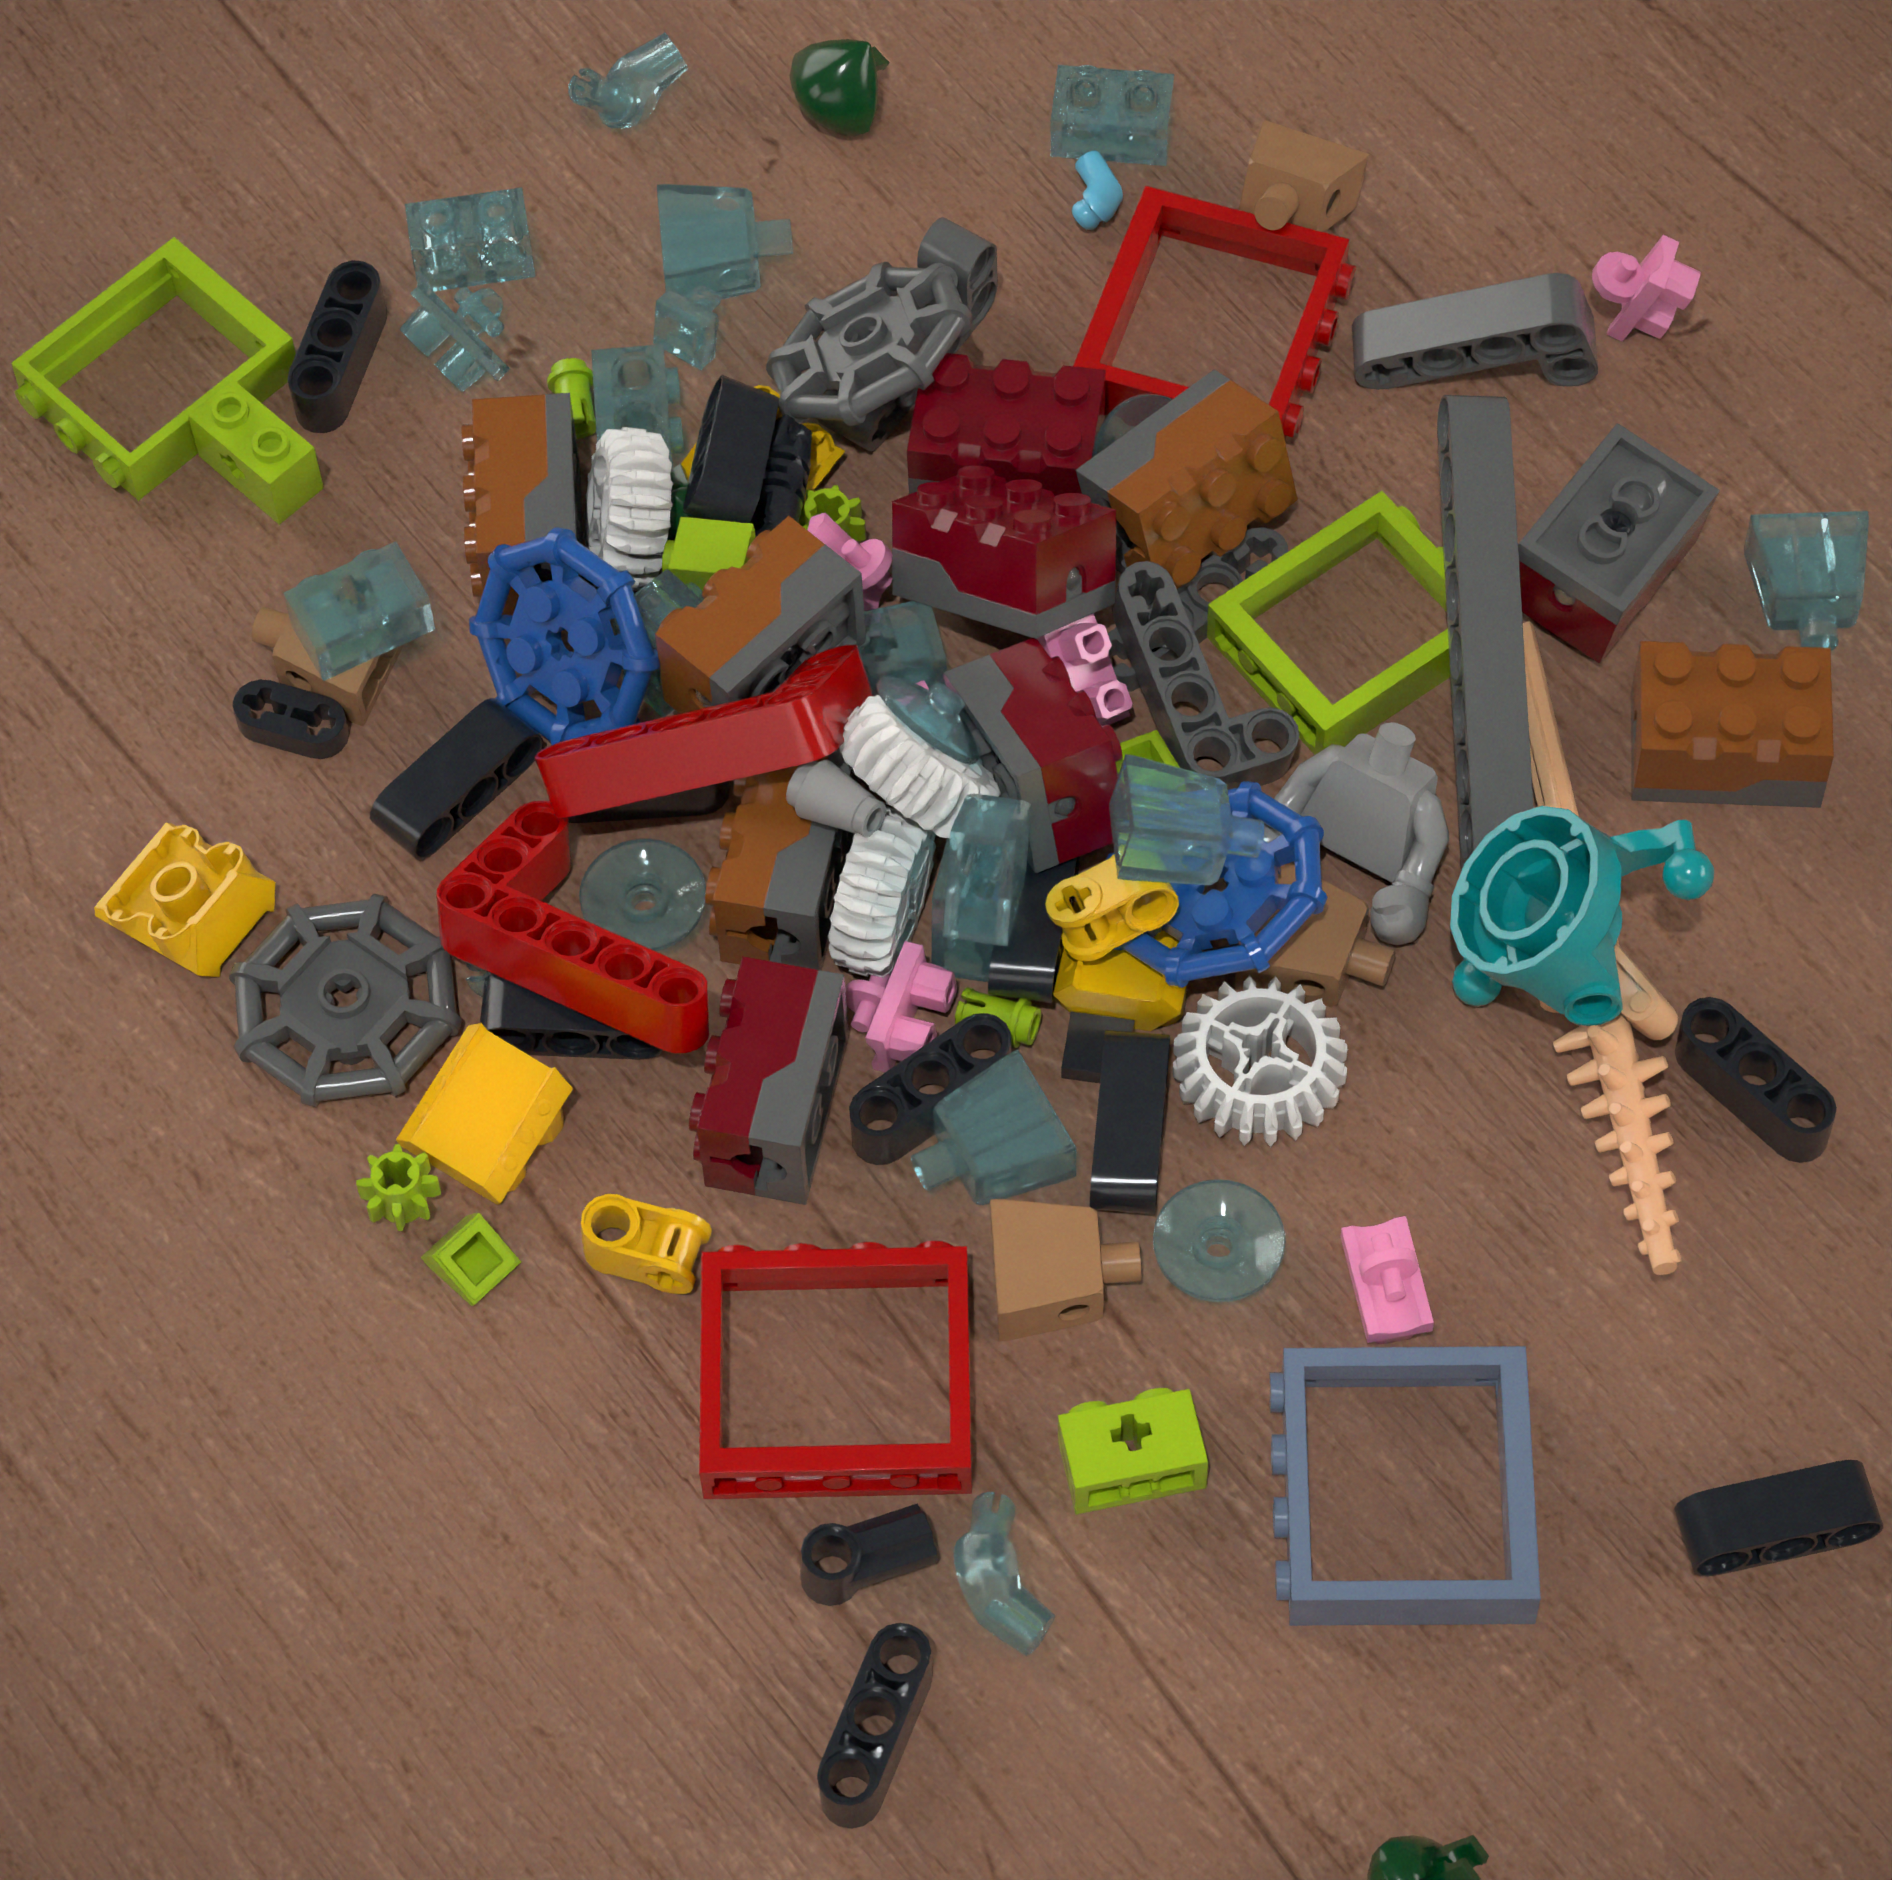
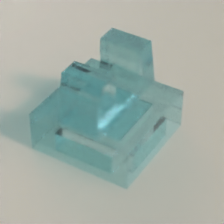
(688, 324)

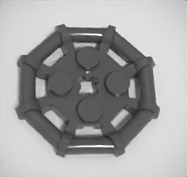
(869, 343)
(352, 1030)

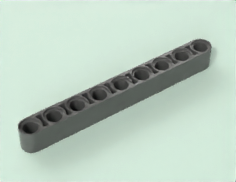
(1483, 615)

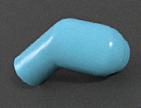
(1102, 191)

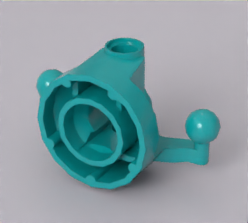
(1546, 912)

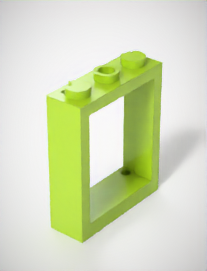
(109, 318)
(1274, 674)

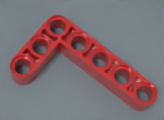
(712, 743)
(498, 922)

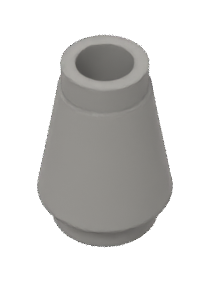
(833, 798)

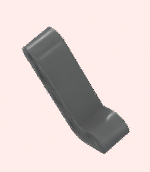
(976, 268)
(1477, 331)
(1190, 681)

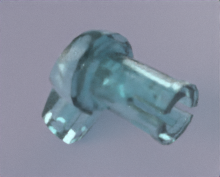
(632, 84)
(992, 1580)

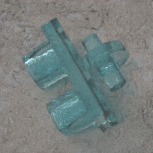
(436, 321)

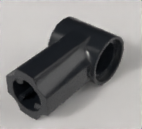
(871, 1549)

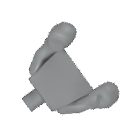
(1379, 814)

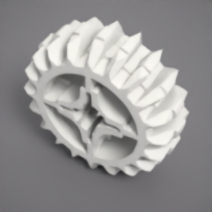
(629, 502)
(908, 769)
(881, 895)
(1243, 1032)

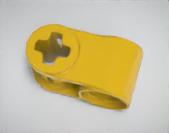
(1112, 907)
(657, 1243)

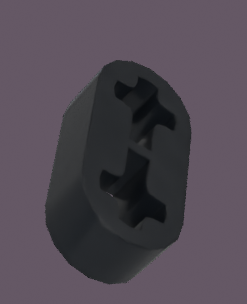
(289, 722)

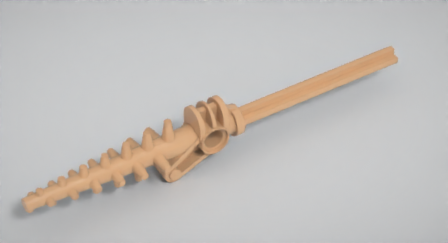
(1612, 1042)

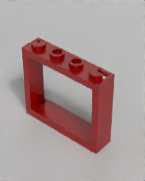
(1232, 232)
(834, 1468)

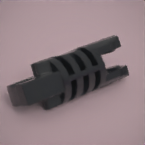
(784, 475)

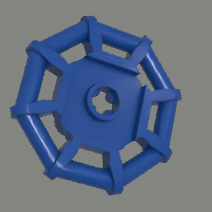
(537, 642)
(1245, 903)

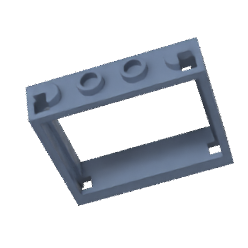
(1407, 1601)

